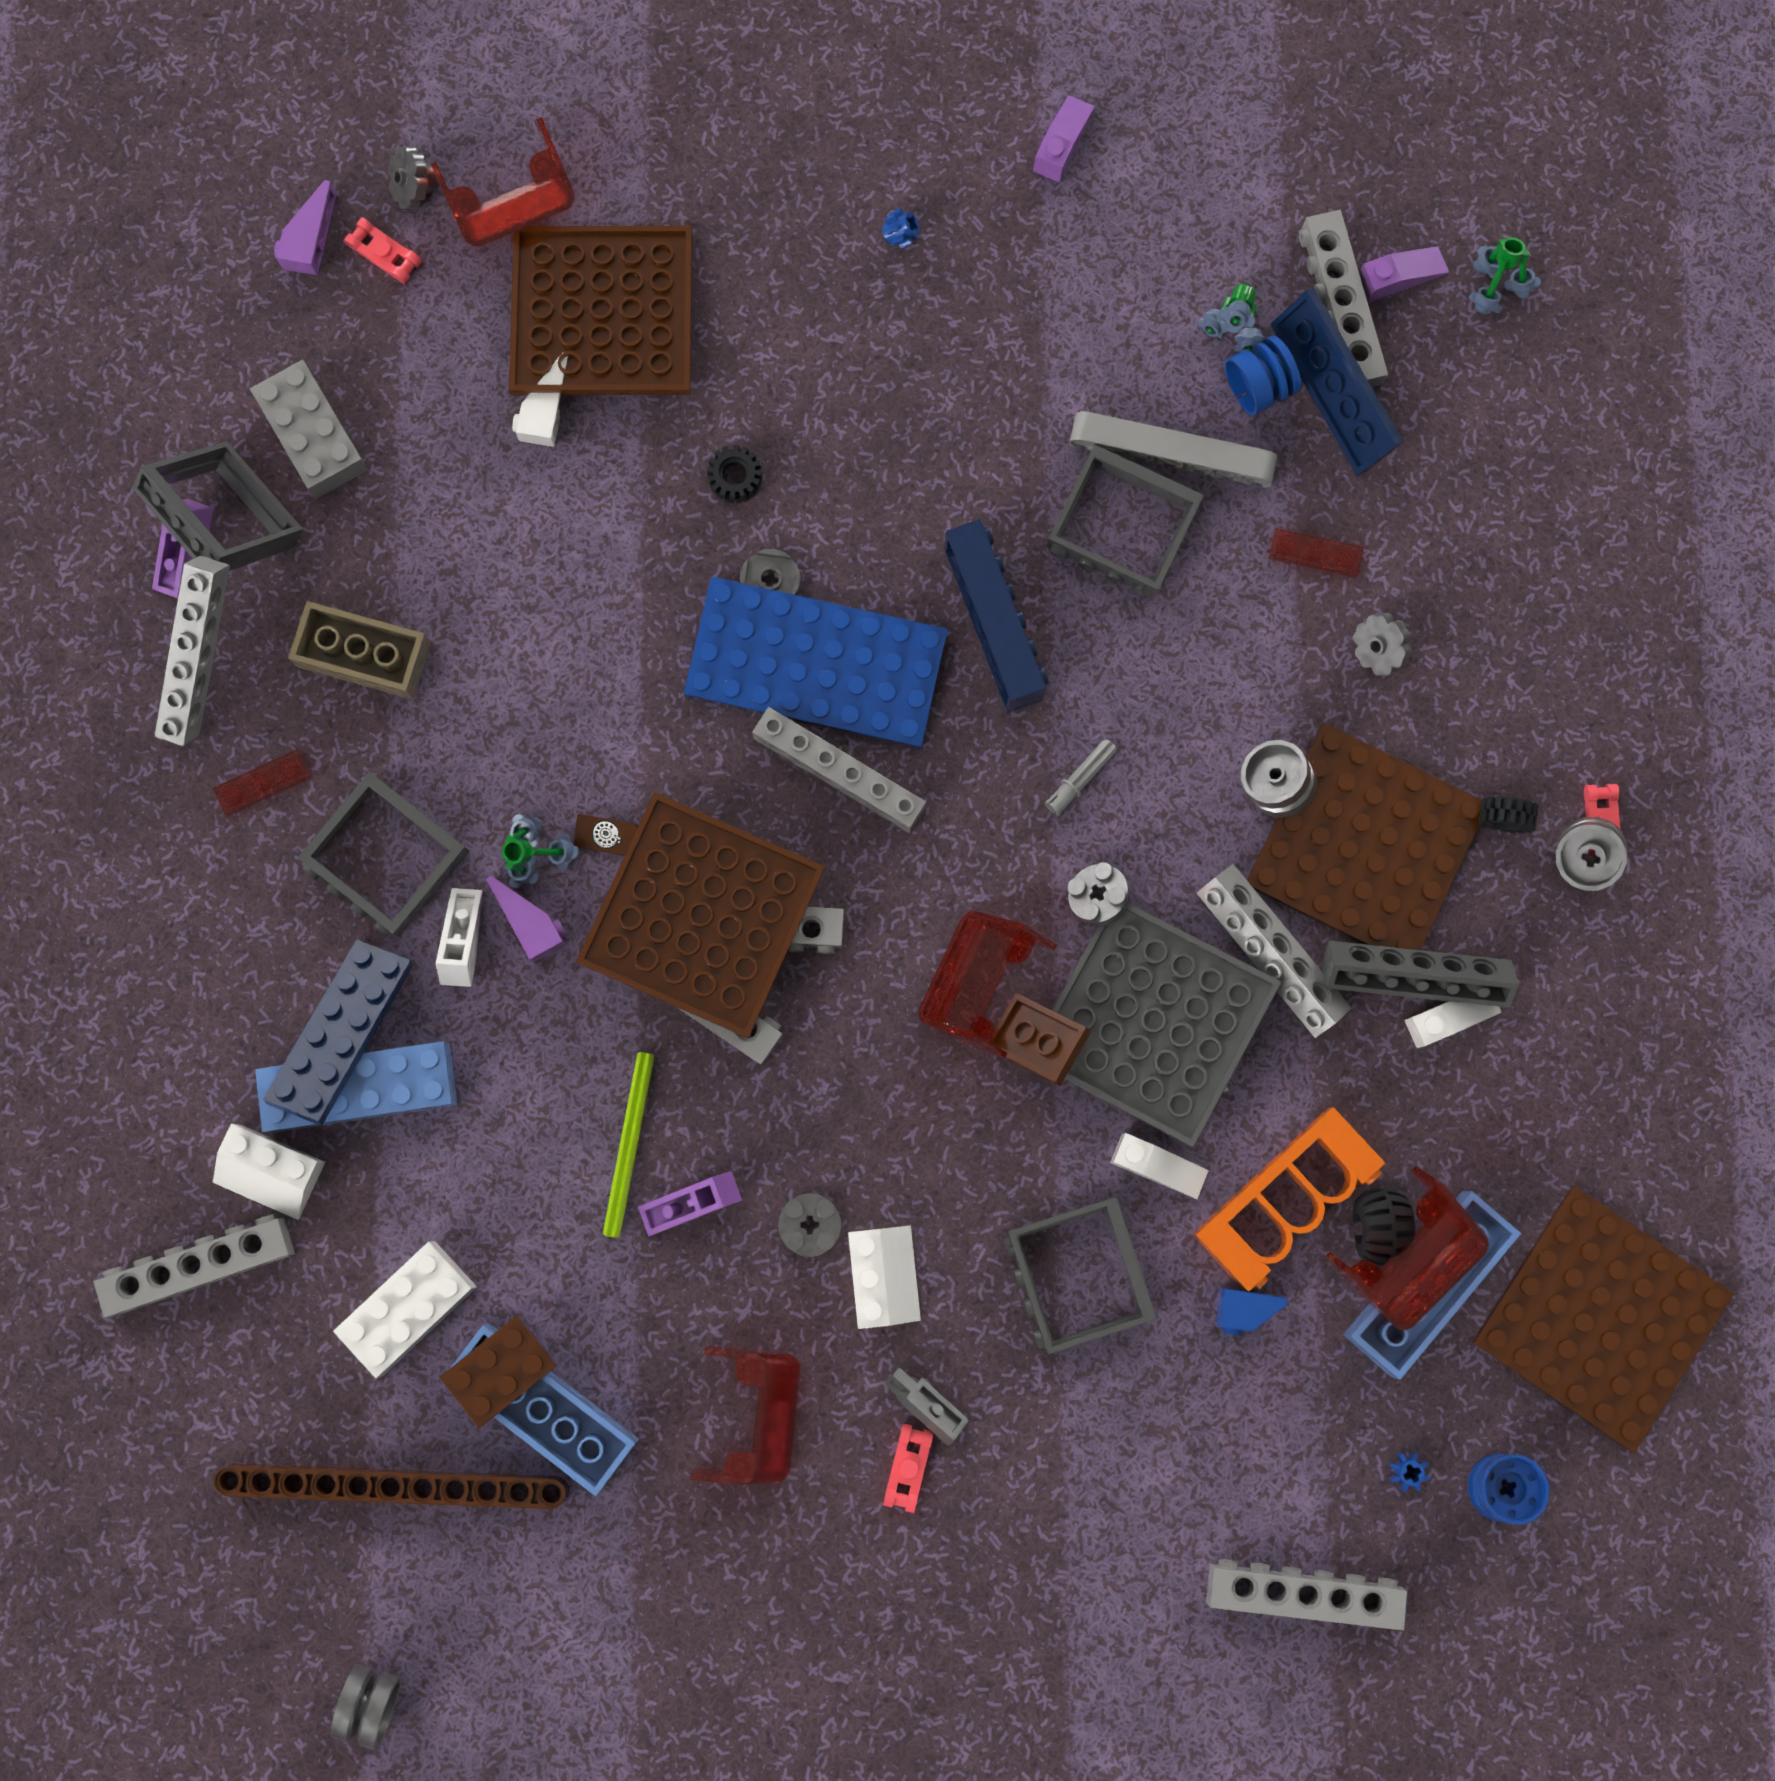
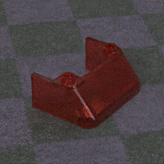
(516, 209)
(971, 975)
(1429, 1267)
(778, 1385)

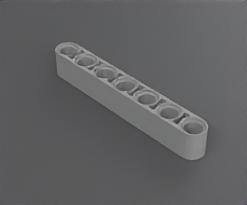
(1175, 448)

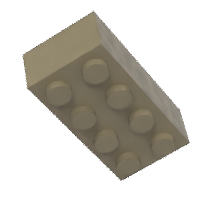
(359, 650)

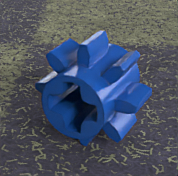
(900, 228)
(1418, 1474)

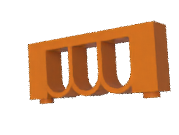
(1345, 1147)

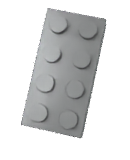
(308, 429)

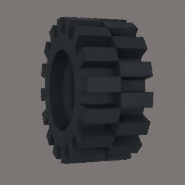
(734, 457)
(1508, 814)

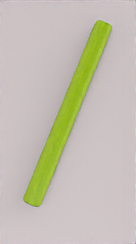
(628, 1145)

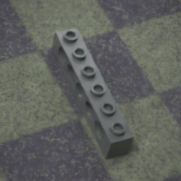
(1419, 974)

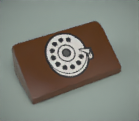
(603, 834)

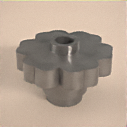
(410, 177)
(1382, 644)

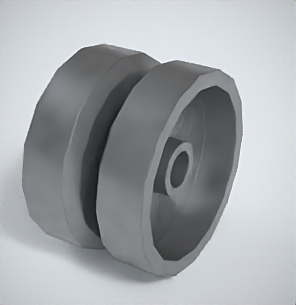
(1279, 778)
(1587, 871)
(365, 1707)

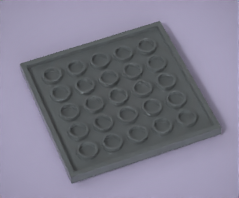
(1162, 1021)

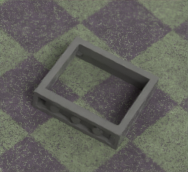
(1141, 478)
(154, 489)
(361, 905)
(1129, 1260)

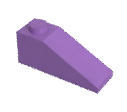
(1062, 138)
(306, 233)
(1401, 271)
(173, 556)
(532, 926)
(690, 1203)

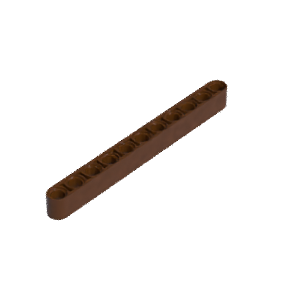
(377, 1492)

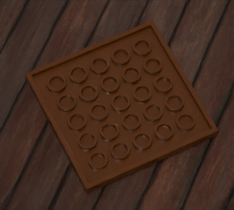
(606, 301)
(1370, 846)
(701, 915)
(1603, 1318)

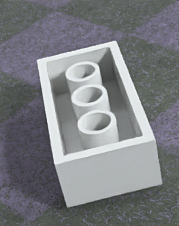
(405, 1309)

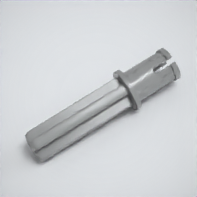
(1085, 772)

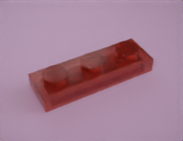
(1316, 552)
(262, 782)

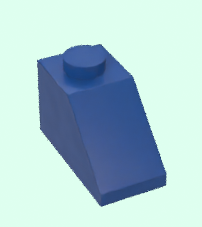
(1245, 1310)

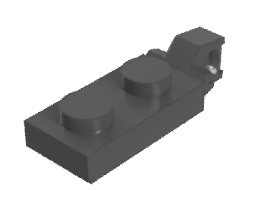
(927, 1405)

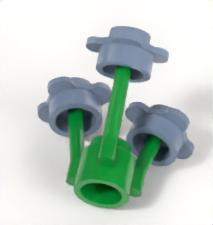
(1494, 261)
(1235, 314)
(520, 854)

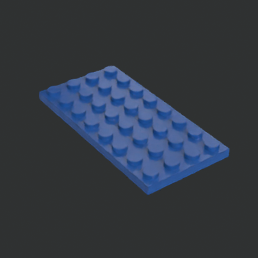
(816, 661)

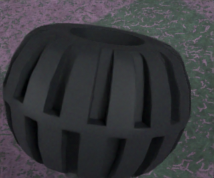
(1385, 1222)

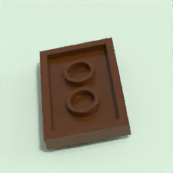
(1039, 1038)
(498, 1371)

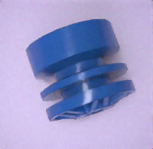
(1265, 372)
(1526, 1491)

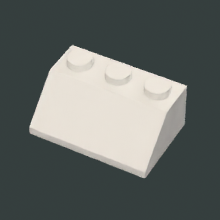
(266, 1170)
(884, 1277)

